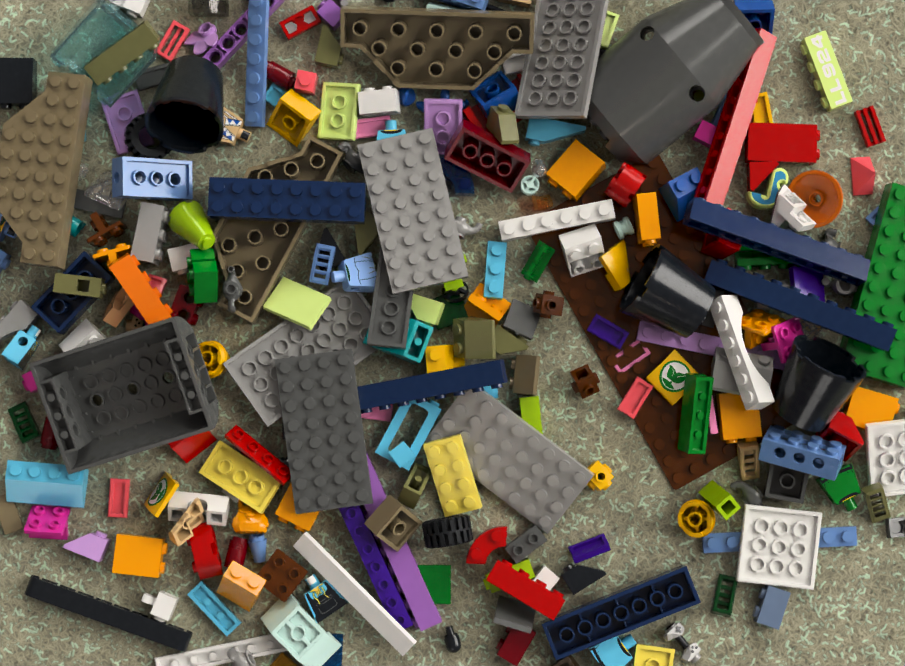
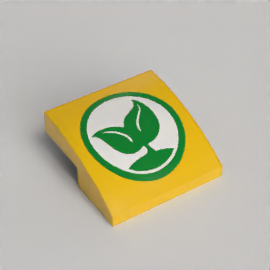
(670, 376)
(161, 494)

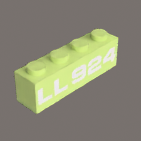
(826, 71)

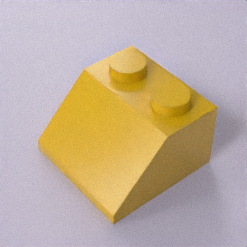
(293, 117)
(441, 358)

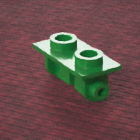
(537, 261)

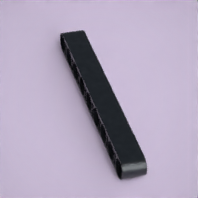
(108, 614)

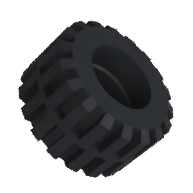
(134, 144)
(447, 531)

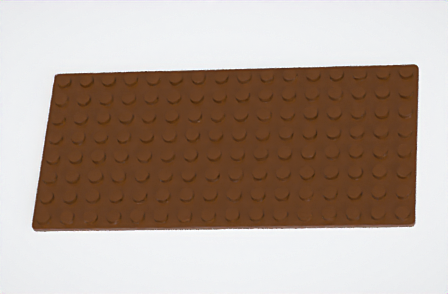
(593, 295)

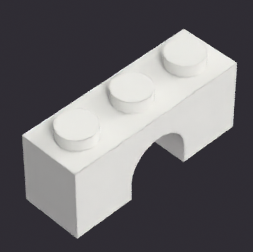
(215, 506)

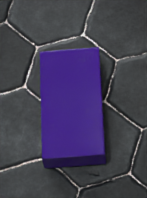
(607, 331)
(589, 548)

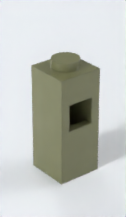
(79, 285)

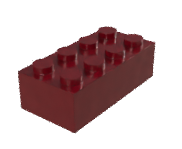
(486, 157)

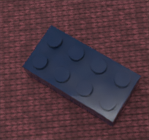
(64, 310)

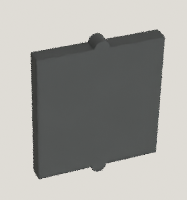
(521, 319)

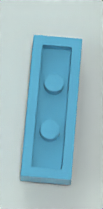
(494, 270)
(214, 608)

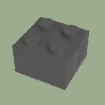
(785, 484)

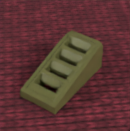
(869, 491)

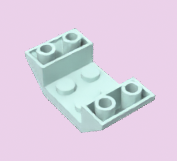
(300, 633)

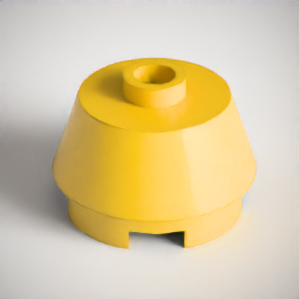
(214, 357)
(696, 518)

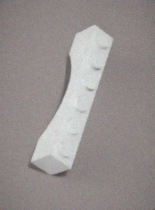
(557, 219)
(751, 385)

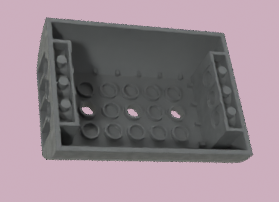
(125, 420)

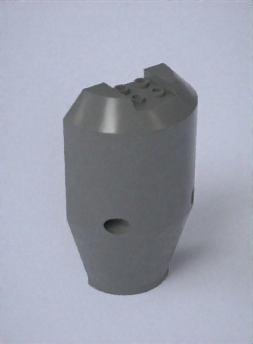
(648, 86)

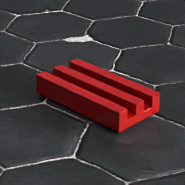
(864, 111)

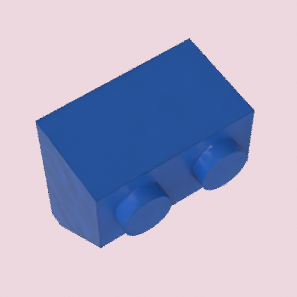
(758, 12)
(494, 91)
(680, 191)

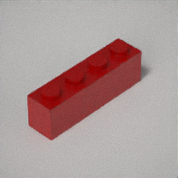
(526, 590)

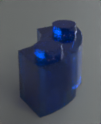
(458, 177)

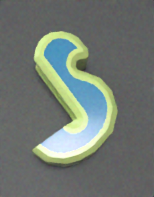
(766, 202)

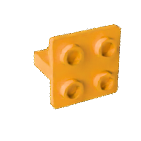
(112, 255)
(486, 308)
(758, 327)

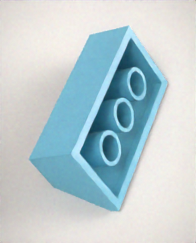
(45, 484)

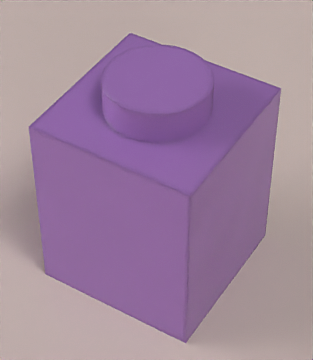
(329, 13)

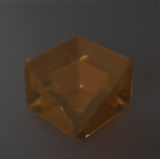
(541, 202)

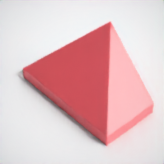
(862, 176)

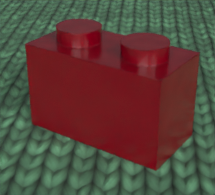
(514, 645)

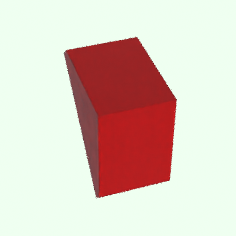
(758, 172)

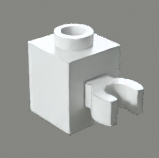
(163, 605)

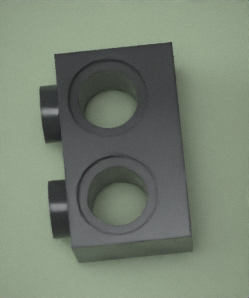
(525, 543)

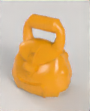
(249, 520)

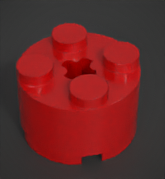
(625, 184)

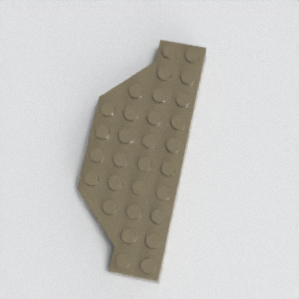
(436, 45)
(42, 168)
(263, 248)

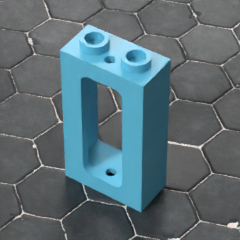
(433, 413)

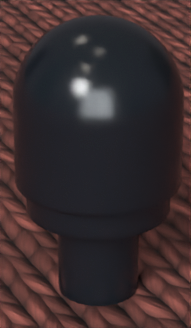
(452, 640)

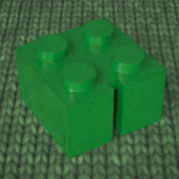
(202, 276)

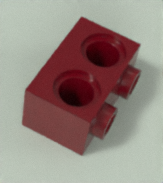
(180, 305)

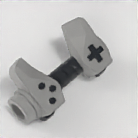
(691, 651)

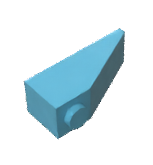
(547, 130)

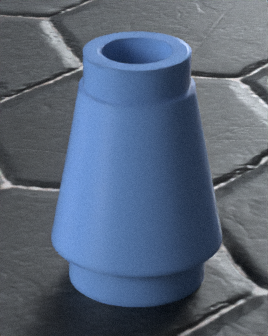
(257, 545)

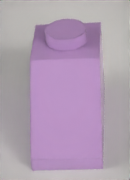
(91, 545)

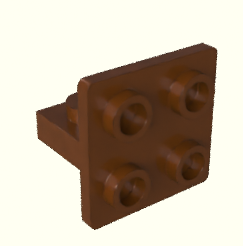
(104, 230)
(282, 575)

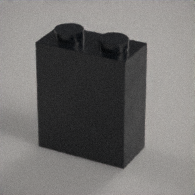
(17, 82)

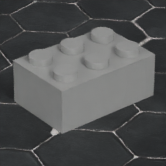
(150, 233)

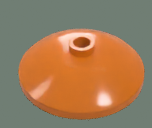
(814, 183)

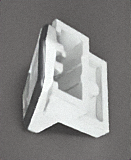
(789, 211)

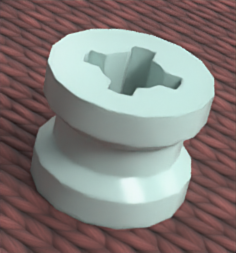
(530, 182)
(623, 227)

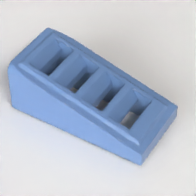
(332, 250)

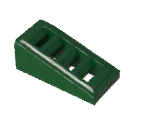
(33, 425)
(714, 610)

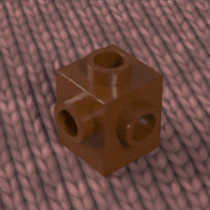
(548, 304)
(584, 381)

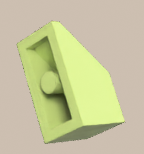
(427, 310)

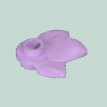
(203, 38)

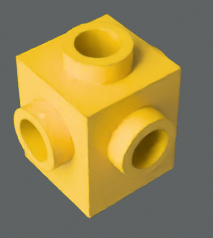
(605, 476)

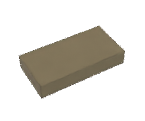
(9, 516)

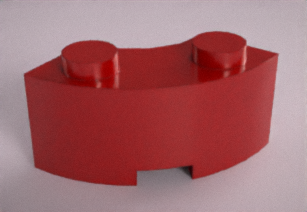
(485, 544)
(205, 552)

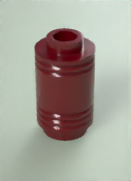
(280, 75)
(48, 439)
(236, 551)

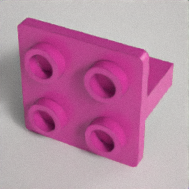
(783, 337)
(48, 522)

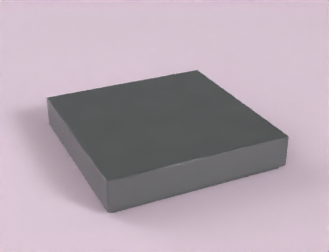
(514, 614)

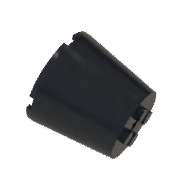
(188, 106)
(667, 294)
(816, 382)

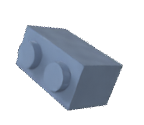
(771, 606)

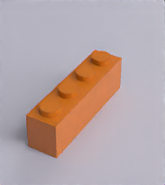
(139, 290)

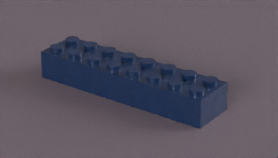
(287, 200)
(620, 612)

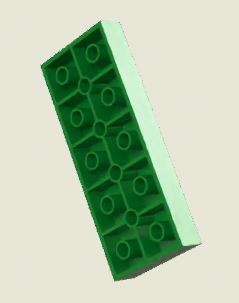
(884, 290)

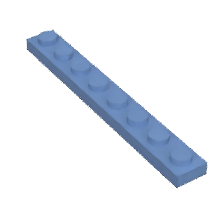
(256, 63)
(828, 538)

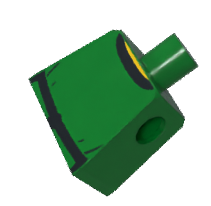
(843, 488)

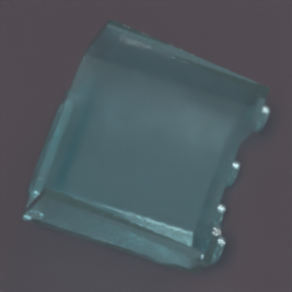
(90, 36)

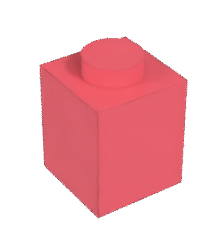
(306, 82)

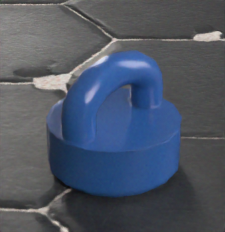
(407, 96)

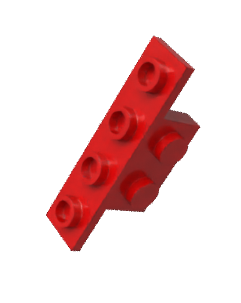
(258, 454)

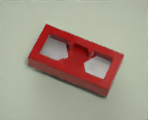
(300, 22)

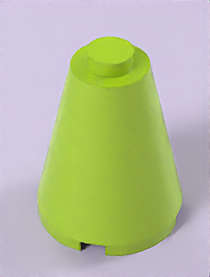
(192, 224)

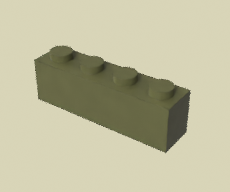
(122, 52)

